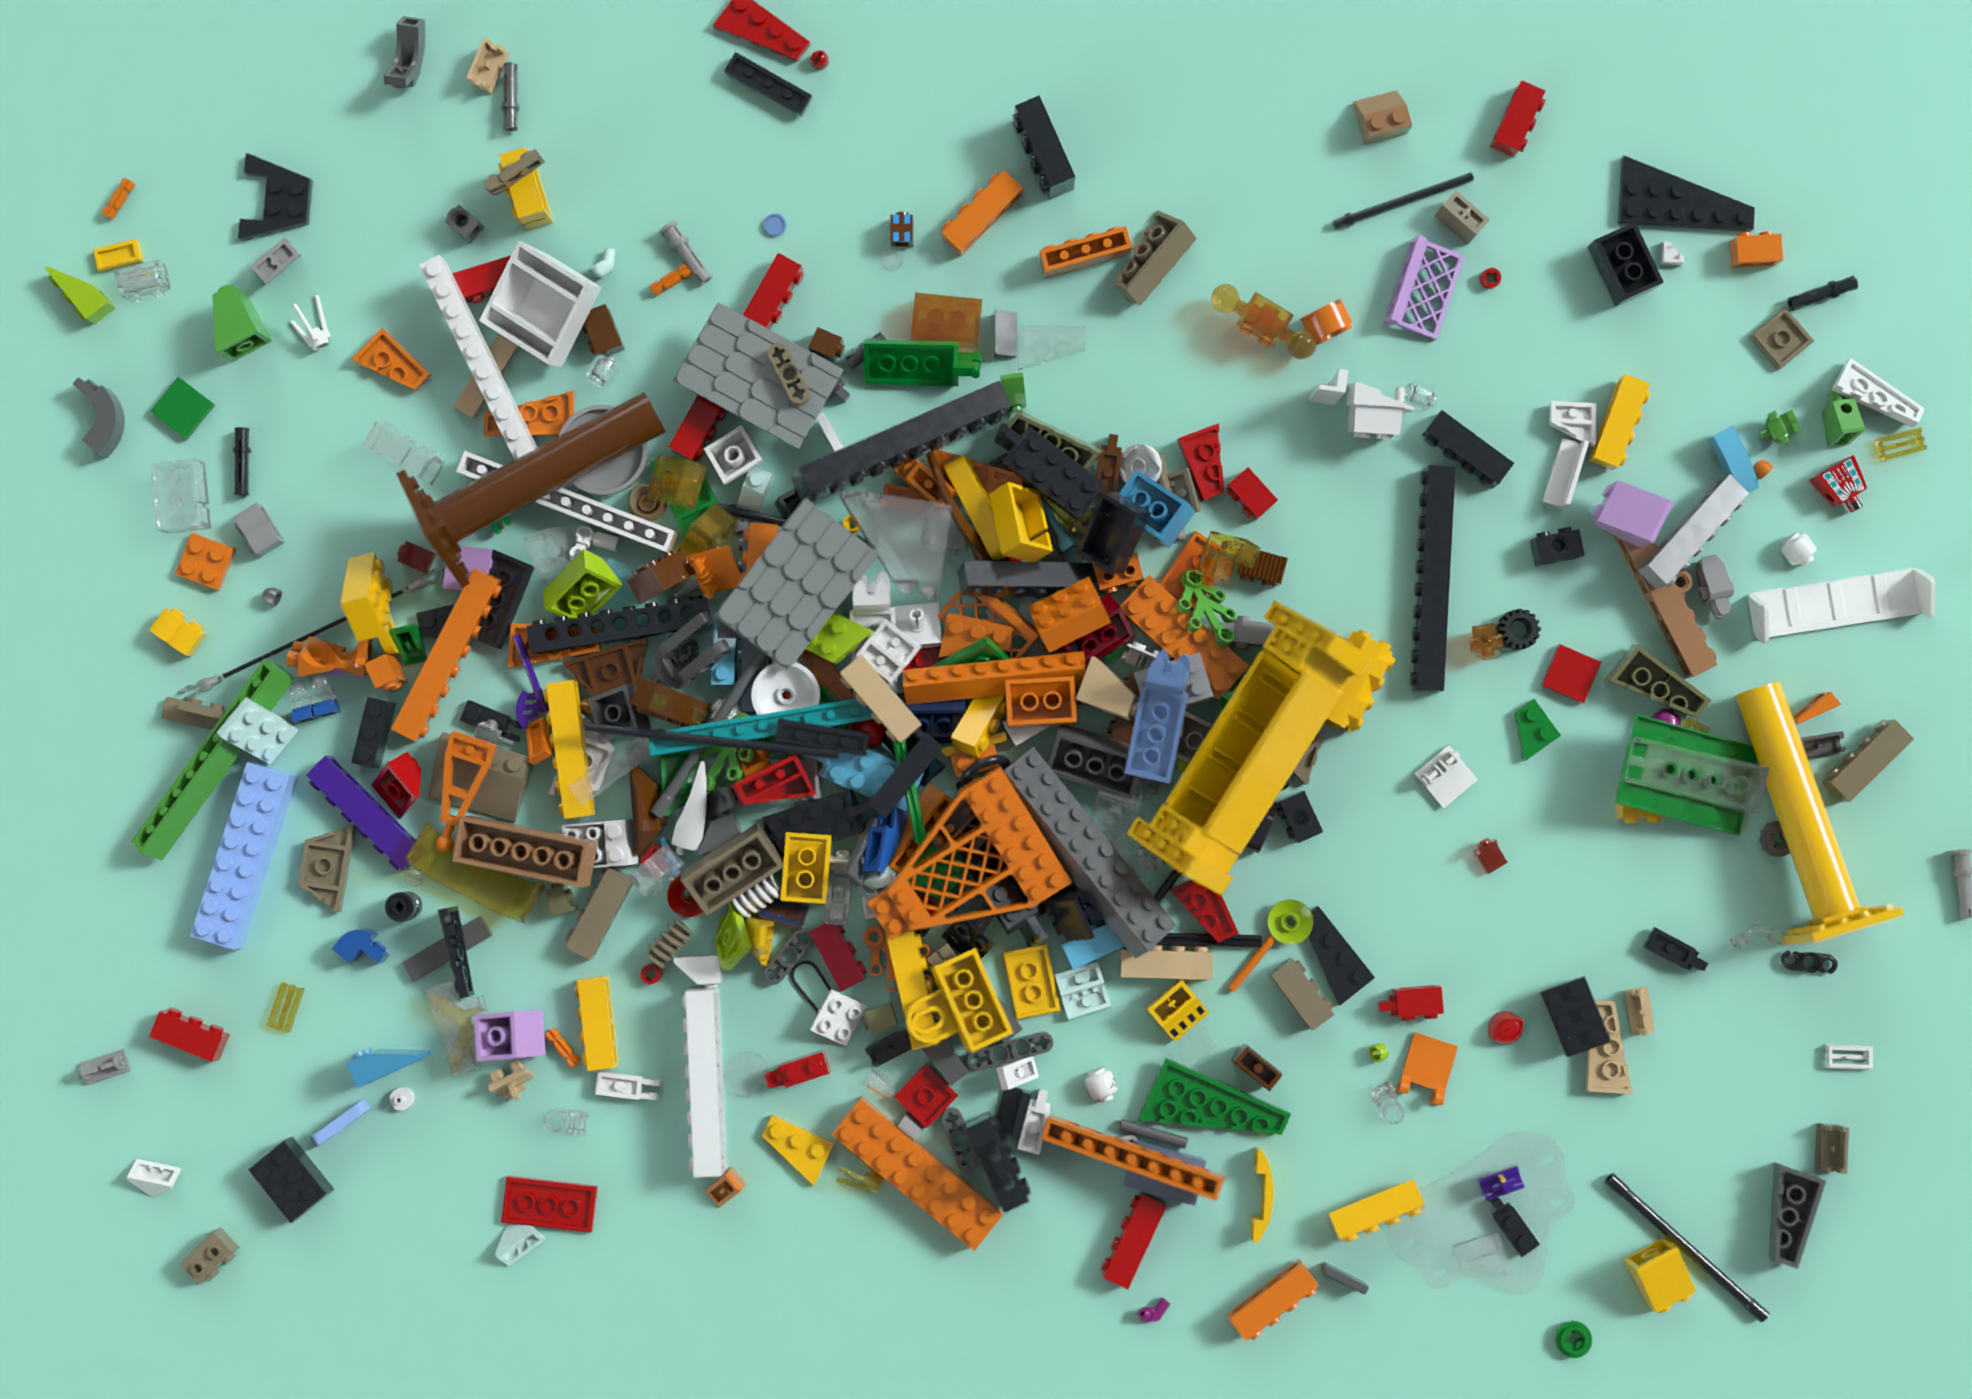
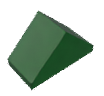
(409, 644)

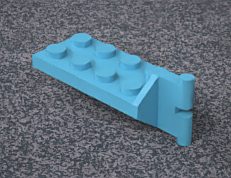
(860, 772)

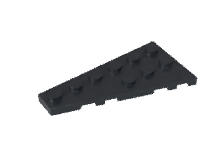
(1667, 200)

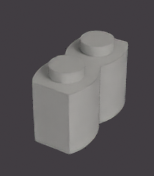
(258, 530)

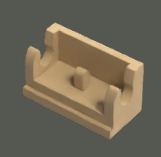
(487, 66)

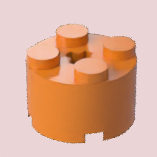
(1327, 320)

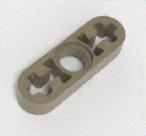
(790, 391)

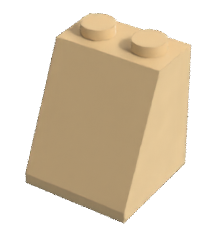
(1107, 692)

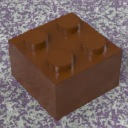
(660, 575)

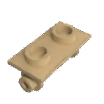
(1639, 1011)

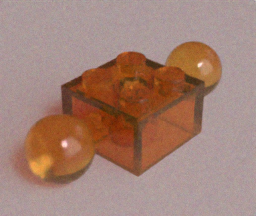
(1264, 321)

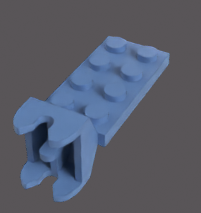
(1159, 719)

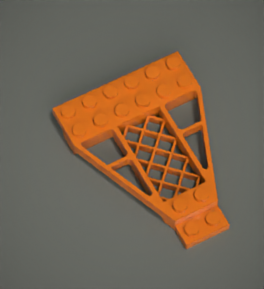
(1014, 836)

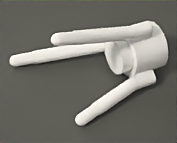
(316, 338)

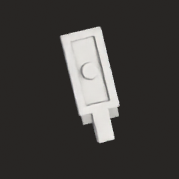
(1034, 1124)

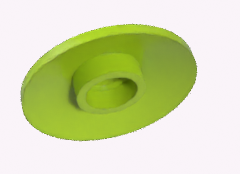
(1282, 930)

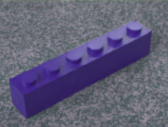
(363, 810)

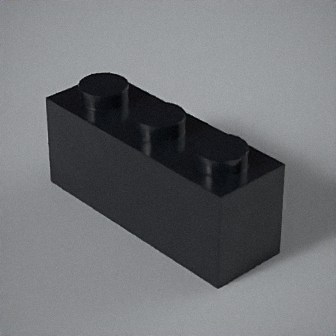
(373, 733)

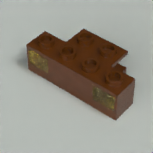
(665, 702)

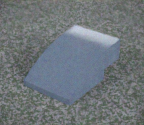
(1160, 1188)

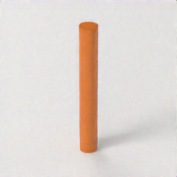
(1253, 961)

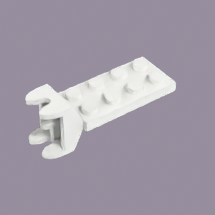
(871, 607)

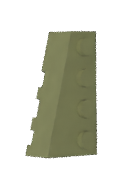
(1075, 448)
(1650, 678)

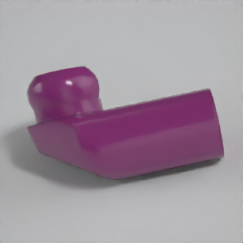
(1154, 1313)

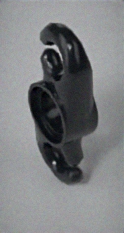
(1799, 962)

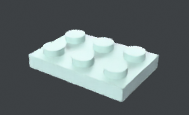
(257, 731)

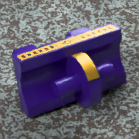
(1500, 1182)

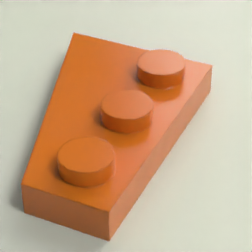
(964, 630)

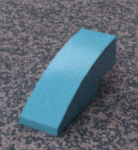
(1734, 458)

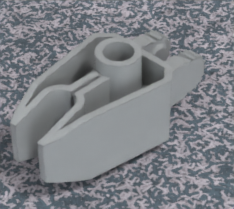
(1714, 585)
(1249, 632)

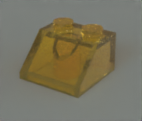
(677, 482)

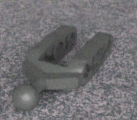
(664, 667)

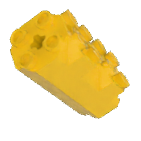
(1357, 694)

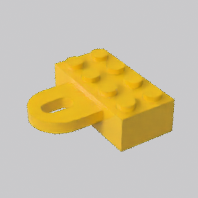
(367, 600)
(963, 1003)

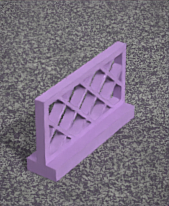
(1406, 281)

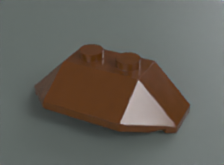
(644, 795)
(957, 824)

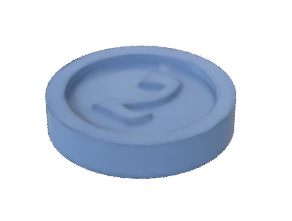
(775, 224)

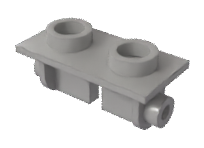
(104, 1067)

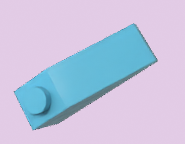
(725, 671)

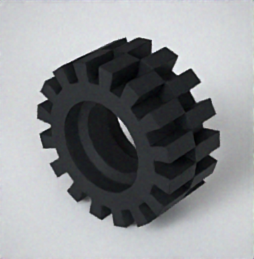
(1531, 626)

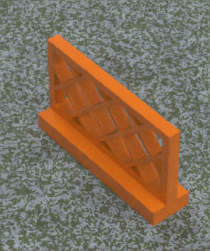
(1005, 612)

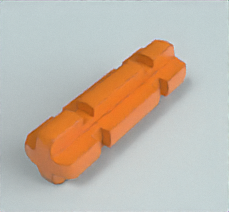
(118, 198)
(670, 279)
(562, 1047)

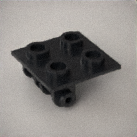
(965, 936)

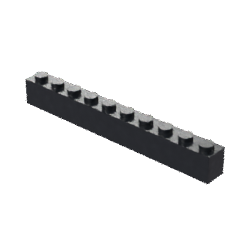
(1433, 578)

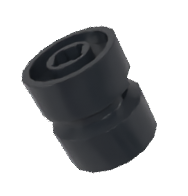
(403, 906)

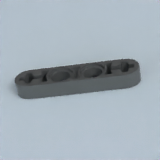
(1011, 1054)

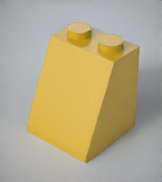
(1660, 1275)

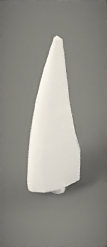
(690, 825)

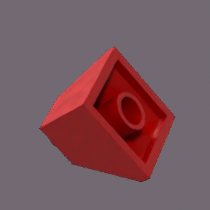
(399, 783)

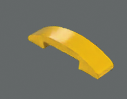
(1260, 1223)

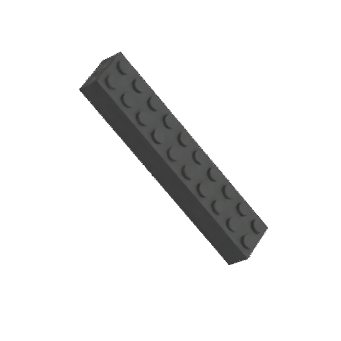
(1089, 856)

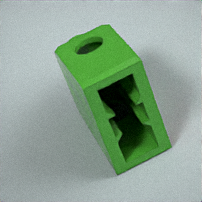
(1841, 420)

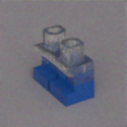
(312, 703)

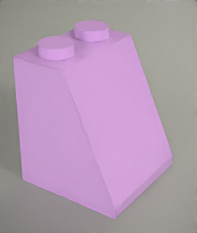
(1631, 513)
(509, 1035)

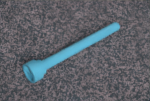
(1065, 542)

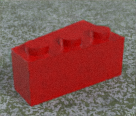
(775, 782)

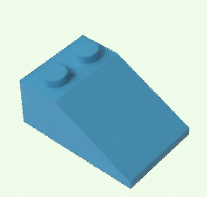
(1167, 510)
(373, 1065)

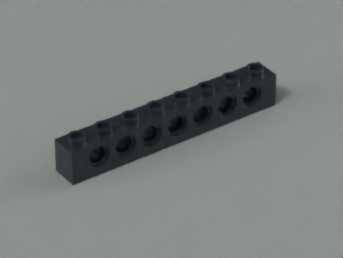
(540, 644)

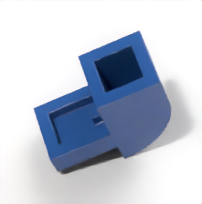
(356, 942)

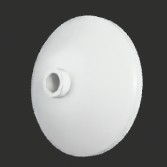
(775, 680)

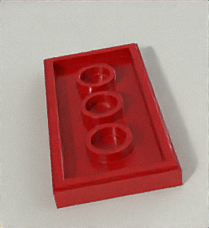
(549, 1204)

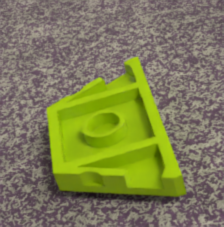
(838, 638)
(731, 938)

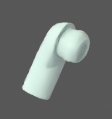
(605, 266)

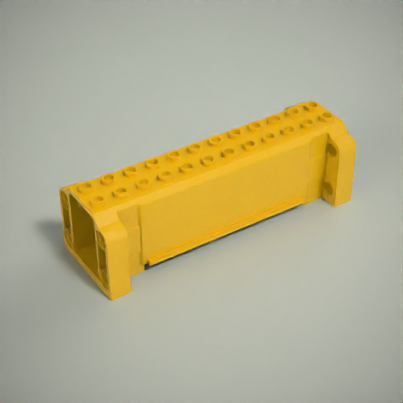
(1252, 748)

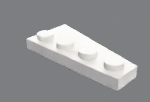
(1876, 394)

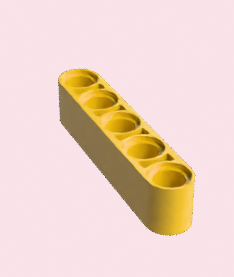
(975, 502)

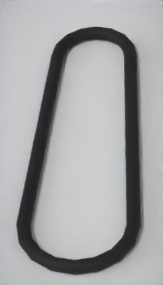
(800, 989)

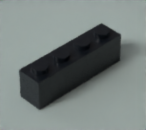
(1467, 449)

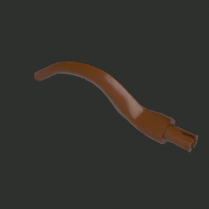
(970, 535)

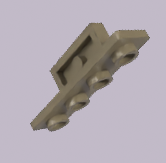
(1182, 485)
(192, 712)

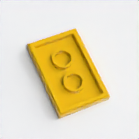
(1031, 981)

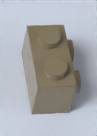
(210, 1255)

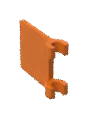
(1428, 1065)

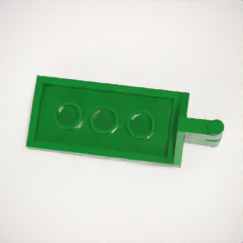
(918, 362)

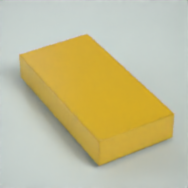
(118, 255)

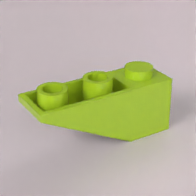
(89, 300)

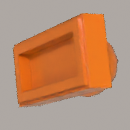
(538, 741)

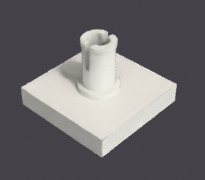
(920, 623)

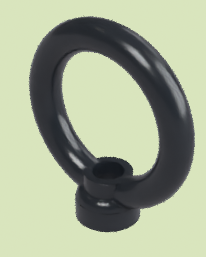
(976, 766)

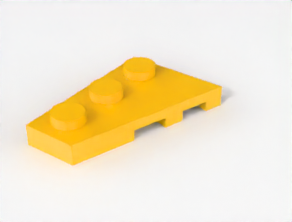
(798, 1146)

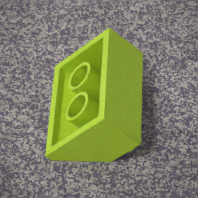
(581, 586)

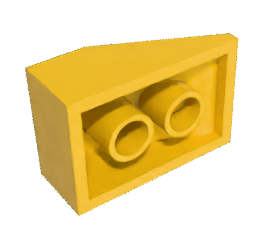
(806, 867)

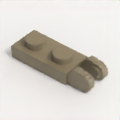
(514, 172)

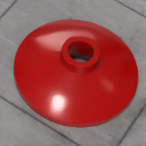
(678, 902)

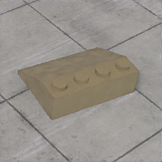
(501, 788)

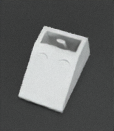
(614, 840)

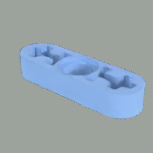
(340, 1123)

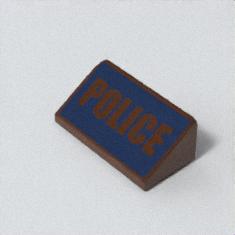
(785, 913)

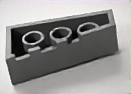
(1792, 1213)

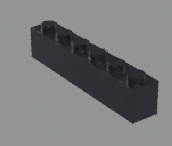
(1020, 578)

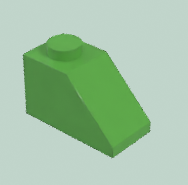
(1015, 390)

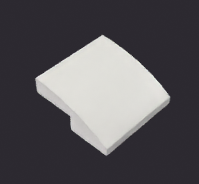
(889, 650)

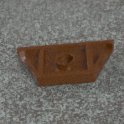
(610, 666)

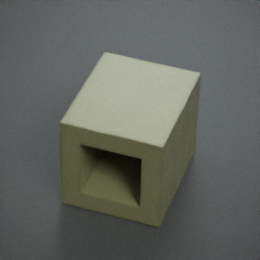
(880, 1018)

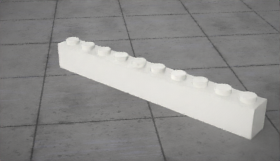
(478, 356)
(585, 509)

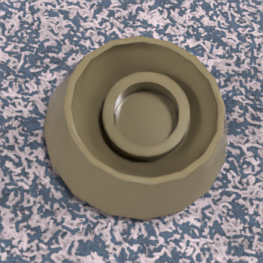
(643, 507)

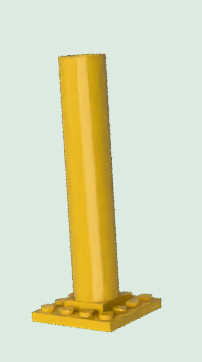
(1804, 821)

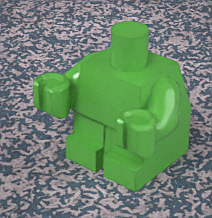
(1780, 427)

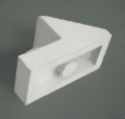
(1017, 1073)

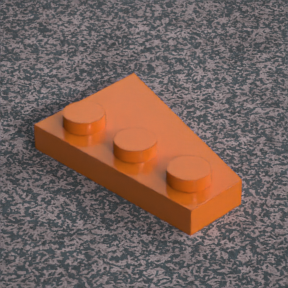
(391, 360)

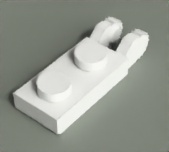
(625, 1085)

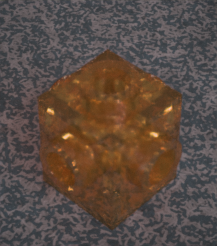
(1483, 634)

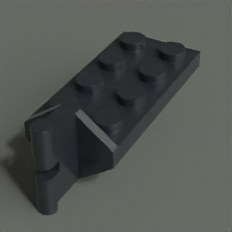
(1049, 470)
(832, 815)
(1008, 892)

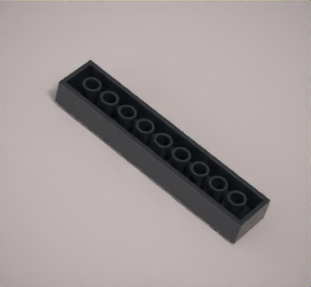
(901, 442)

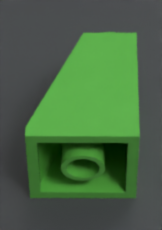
(236, 324)

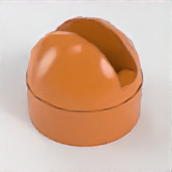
(1762, 468)

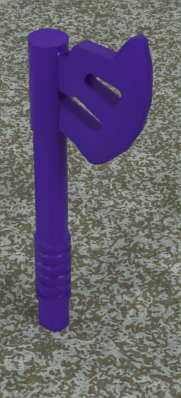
(537, 693)

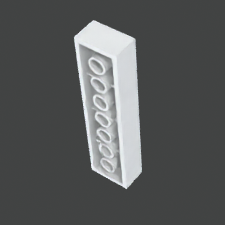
(705, 1081)

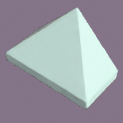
(517, 1242)

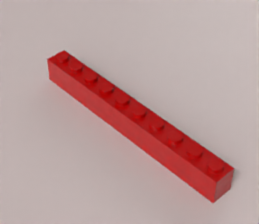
(765, 310)

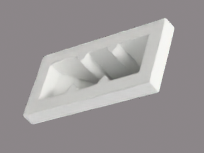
(153, 1177)

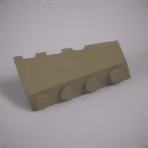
(1154, 257)

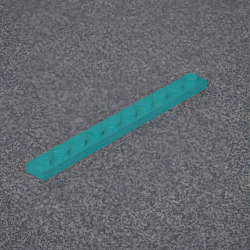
(766, 724)

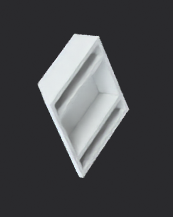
(540, 304)

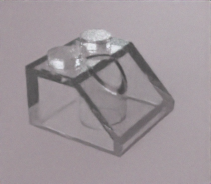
(550, 551)

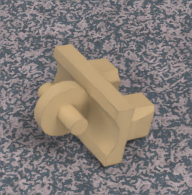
(511, 1084)

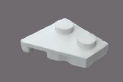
(1574, 419)

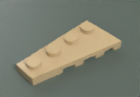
(1606, 1064)

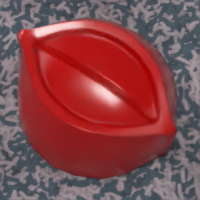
(1505, 1028)

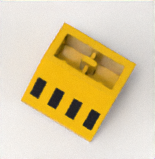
(1177, 1010)

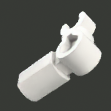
(586, 537)

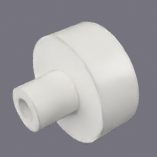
(407, 1098)

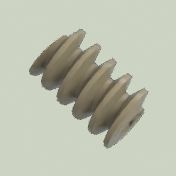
(669, 943)

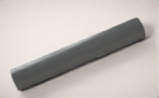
(1153, 1133)

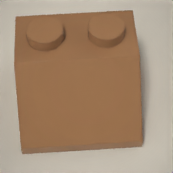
(1382, 117)

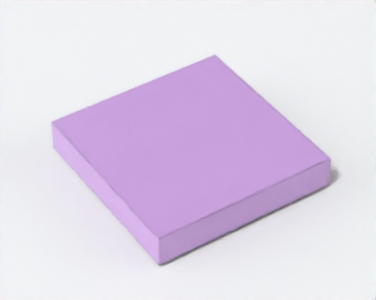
(473, 558)

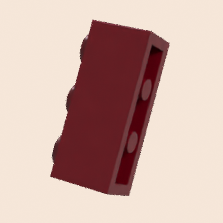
(838, 955)

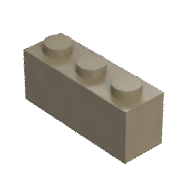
(1302, 993)

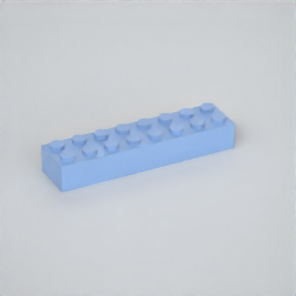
(244, 856)

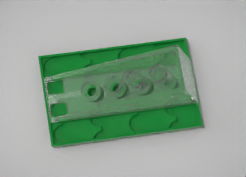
(1690, 776)

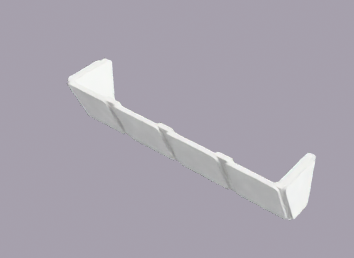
(1841, 602)

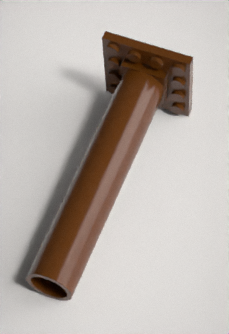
(528, 478)

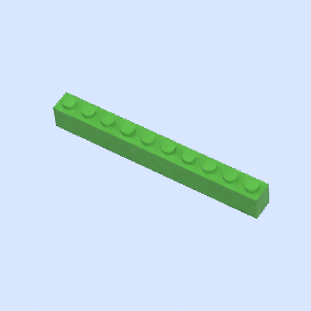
(206, 767)

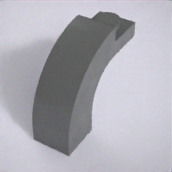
(408, 54)
(109, 417)

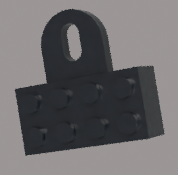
(997, 1162)

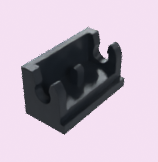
(889, 1047)

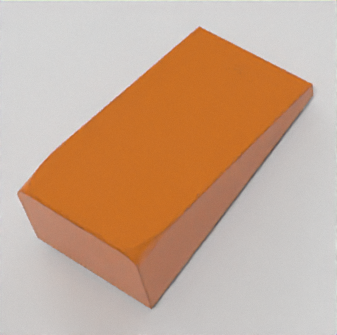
(1821, 703)

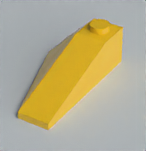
(761, 938)

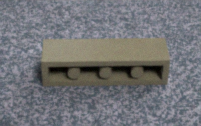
(1867, 760)
(600, 912)

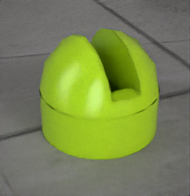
(1378, 1052)

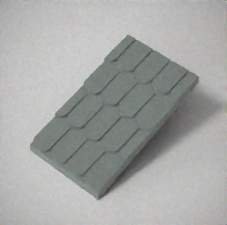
(734, 372)
(796, 584)

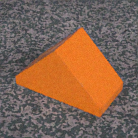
(725, 1187)

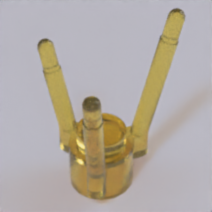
(869, 1182)

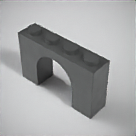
(948, 1061)

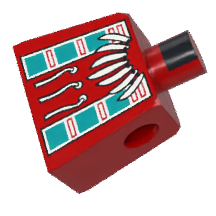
(1841, 484)

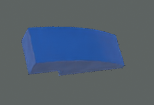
(884, 840)

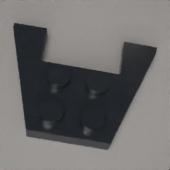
(285, 203)

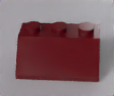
(1107, 638)

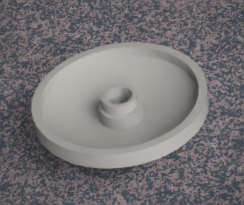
(615, 475)

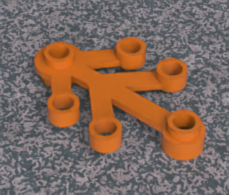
(883, 945)

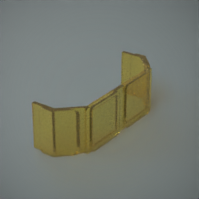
(488, 887)

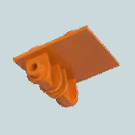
(715, 570)

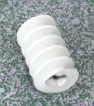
(758, 896)

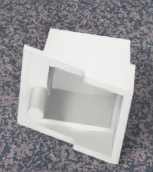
(1374, 412)

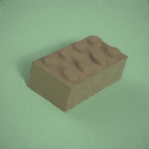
(732, 869)

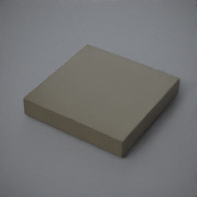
(1781, 338)

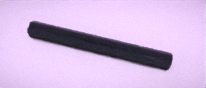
(1196, 939)

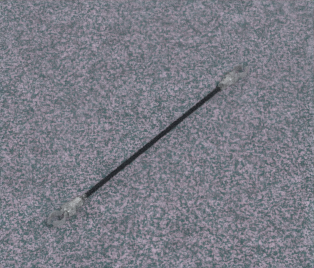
(207, 684)

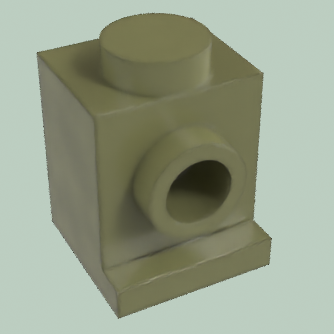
(560, 899)

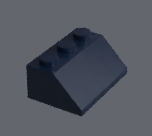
(938, 718)

